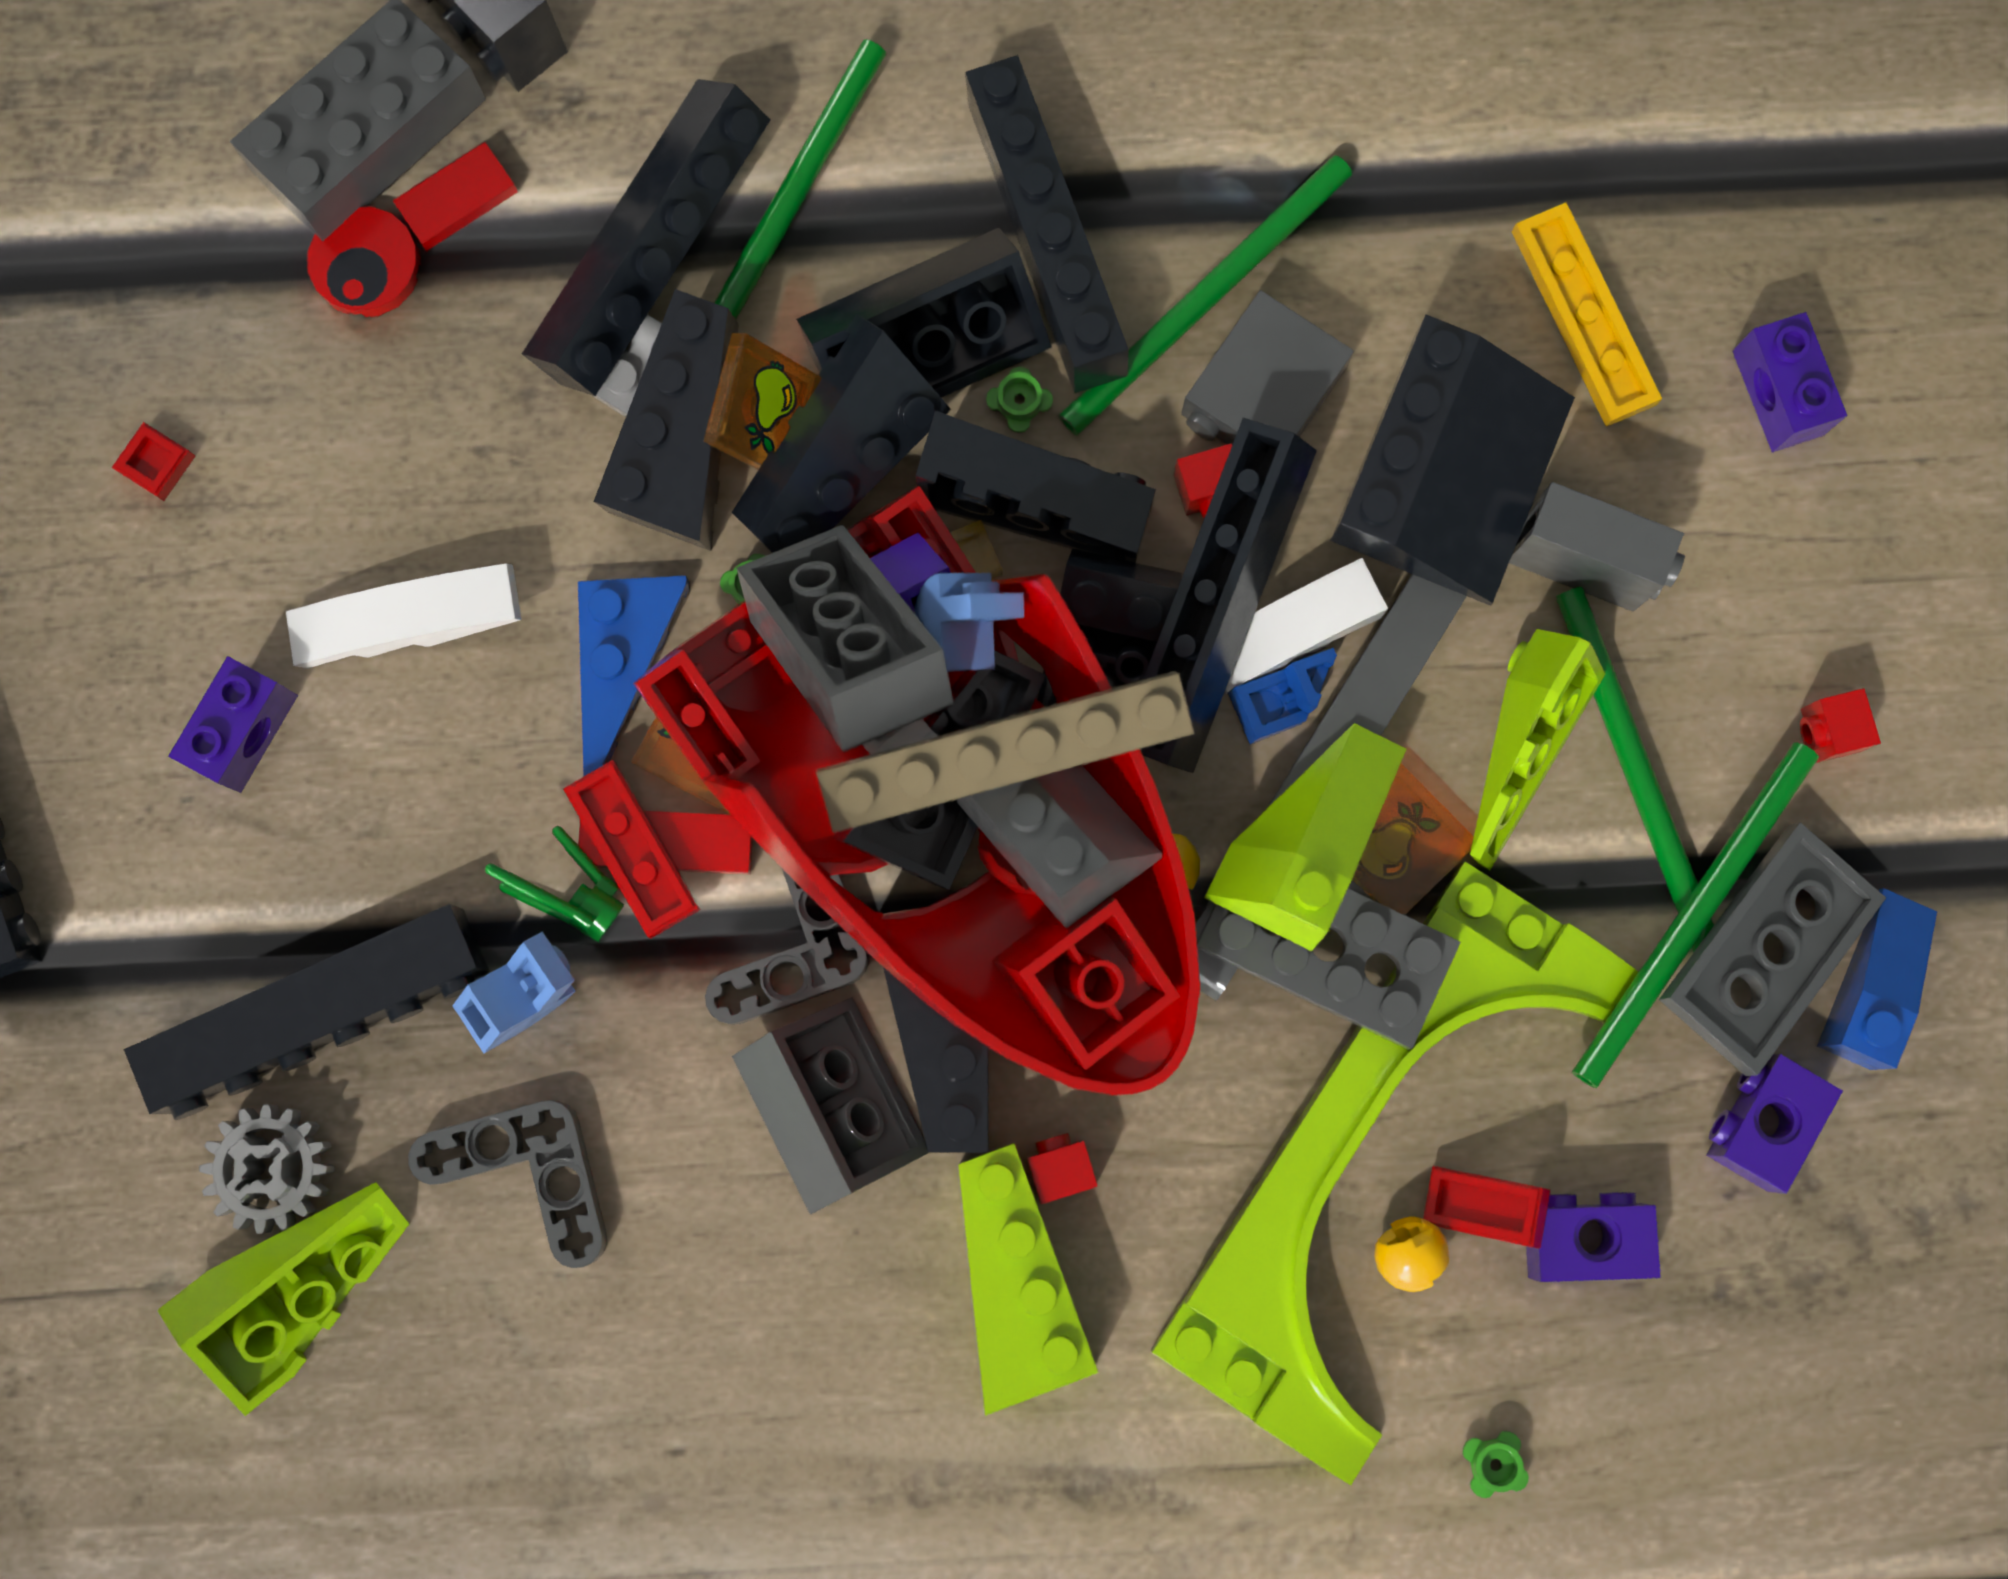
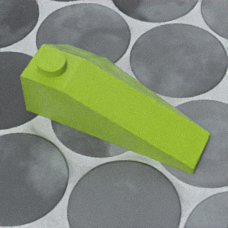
(1540, 706)
(1307, 844)
(266, 1305)

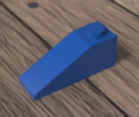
(1882, 986)

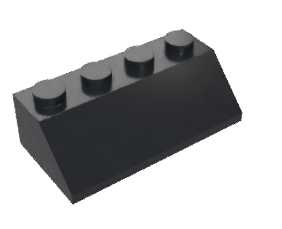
(948, 315)

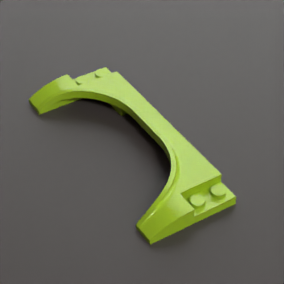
(1247, 1313)

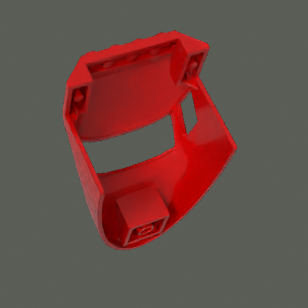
(1082, 1004)

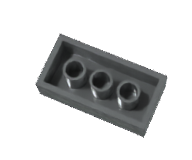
(359, 118)
(845, 637)

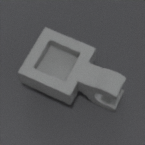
(624, 378)

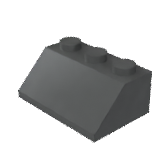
(1063, 838)
(830, 1104)

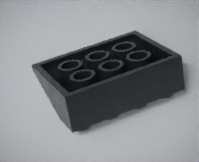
(1454, 462)

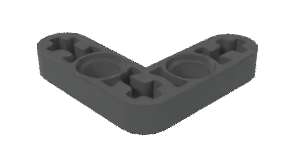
(809, 957)
(543, 1161)

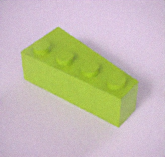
(1020, 1299)

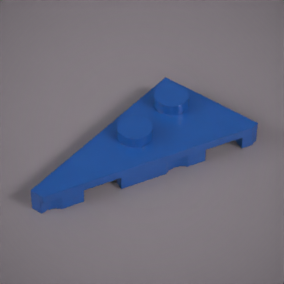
(619, 636)

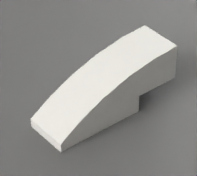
(1308, 621)

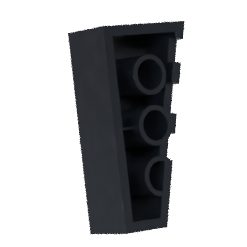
(513, 36)
(841, 442)
(660, 464)
(1032, 490)
(936, 837)
(945, 1072)

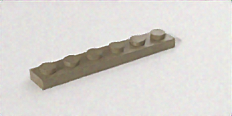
(1005, 751)

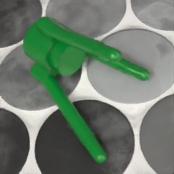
(588, 909)

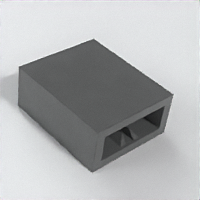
(1267, 371)
(1598, 548)

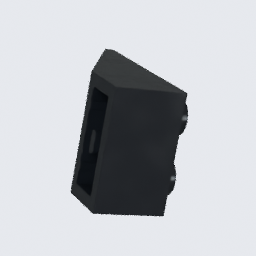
(1118, 611)

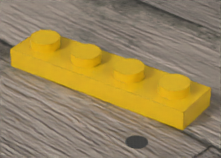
(1586, 314)

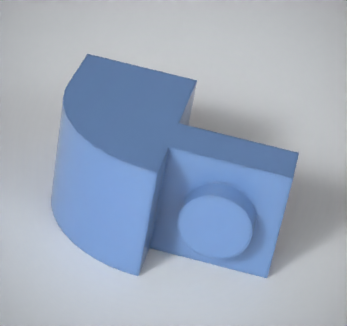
(961, 614)
(516, 994)

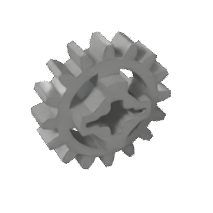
(248, 1151)

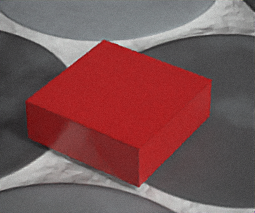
(153, 461)

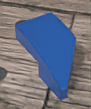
(1281, 698)

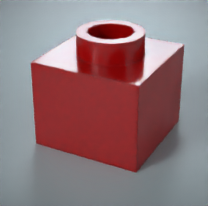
(1198, 478)
(1839, 725)
(1061, 1168)

